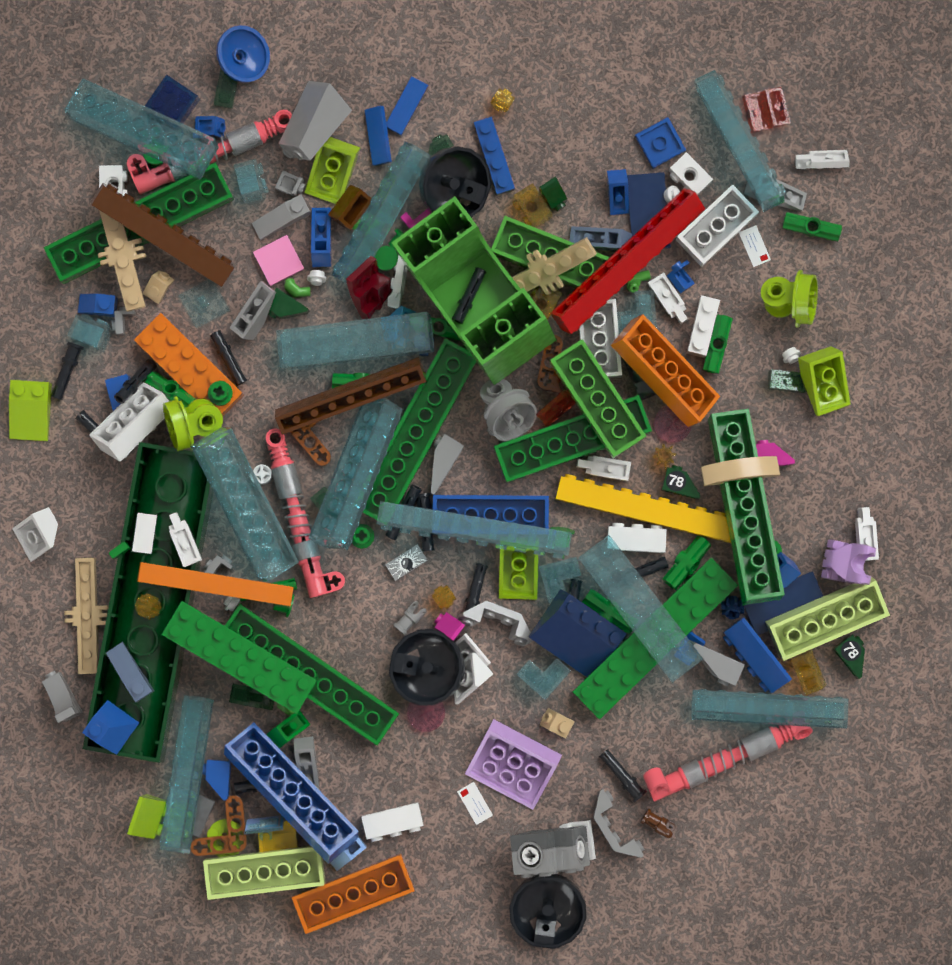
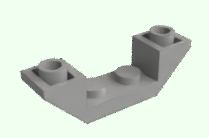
(519, 631)
(602, 804)

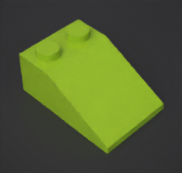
(332, 170)
(825, 379)
(29, 410)
(518, 574)
(148, 817)

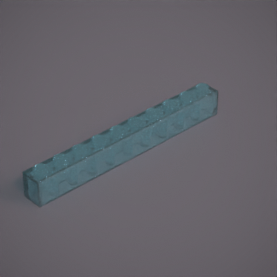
(473, 528)

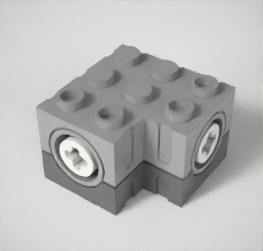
(550, 851)

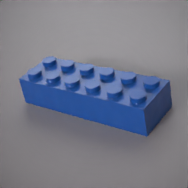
(513, 509)

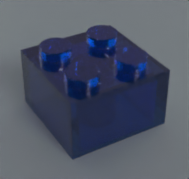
(173, 100)

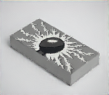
(406, 562)

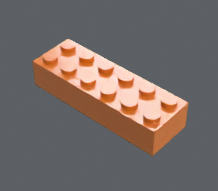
(183, 360)
(665, 370)
(353, 893)

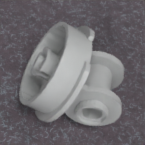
(507, 411)

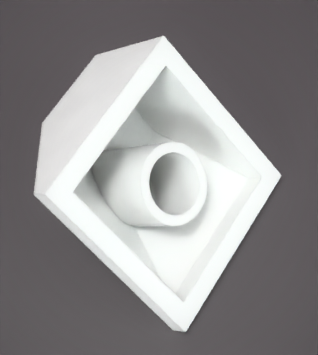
(37, 533)

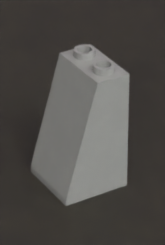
(313, 120)

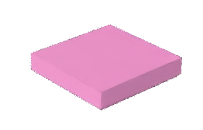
(278, 260)

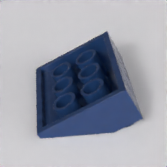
(576, 633)

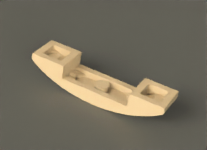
(740, 469)

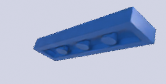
(494, 155)

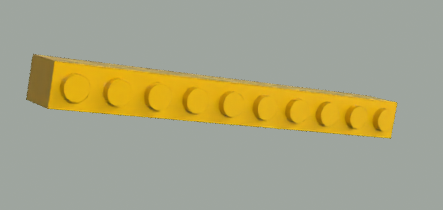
(643, 508)

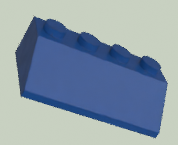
(757, 656)

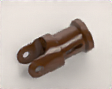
(659, 824)

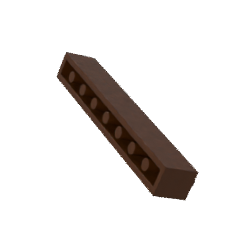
(163, 235)
(350, 395)

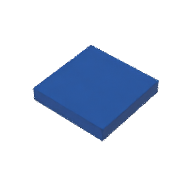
(660, 143)

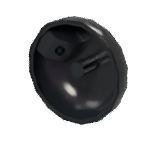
(455, 173)
(433, 674)
(548, 900)

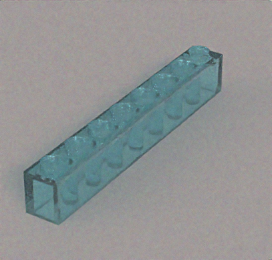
(739, 140)
(382, 210)
(769, 708)
(186, 774)

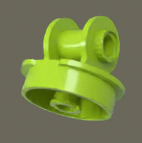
(793, 298)
(197, 418)

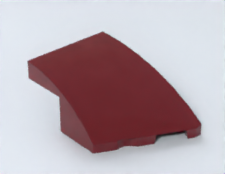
(368, 288)

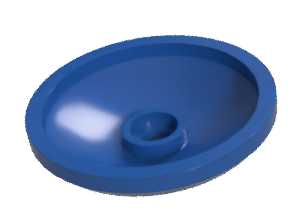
(251, 49)

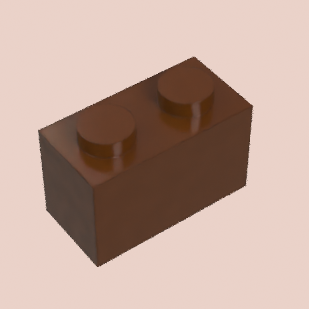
(350, 207)

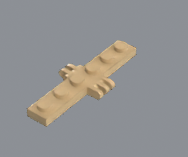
(122, 255)
(545, 270)
(87, 615)

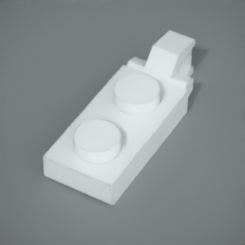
(822, 159)
(398, 284)
(668, 297)
(606, 467)
(866, 530)
(184, 541)

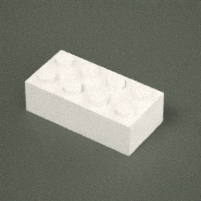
(717, 225)
(599, 334)
(130, 422)

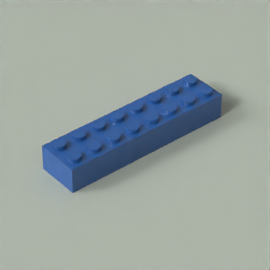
(291, 793)

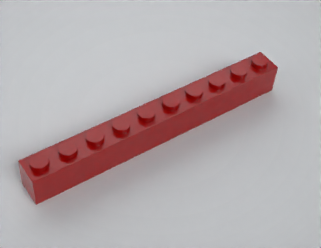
(628, 261)

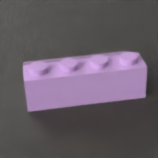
(513, 764)

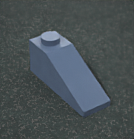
(601, 238)
(129, 672)

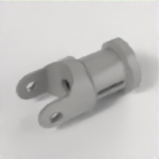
(409, 618)

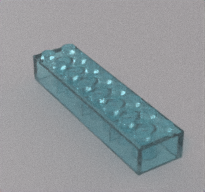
(141, 128)
(355, 341)
(355, 474)
(244, 504)
(640, 609)

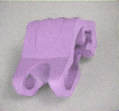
(846, 561)

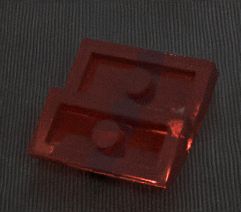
(766, 109)
(556, 408)

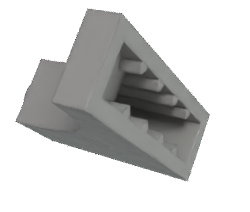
(61, 696)

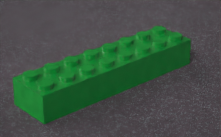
(557, 444)
(238, 657)

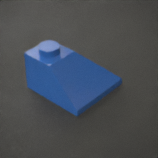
(110, 727)

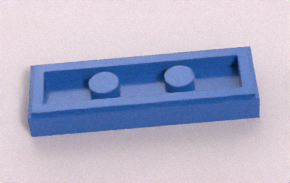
(406, 105)
(378, 135)

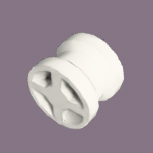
(263, 476)

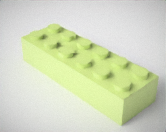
(826, 619)
(263, 872)

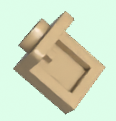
(158, 286)
(556, 723)

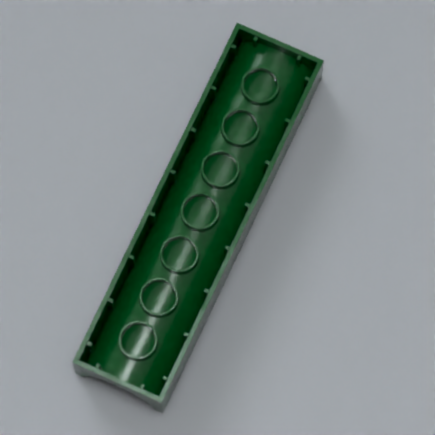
(161, 485)

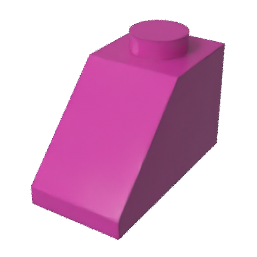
(765, 448)
(448, 625)

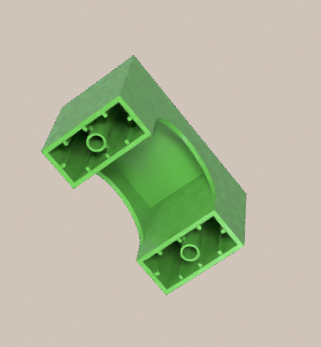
(504, 322)

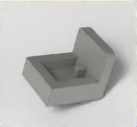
(290, 184)
(119, 323)
(212, 566)

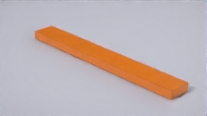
(215, 584)

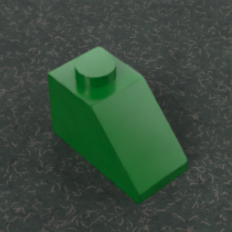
(288, 729)

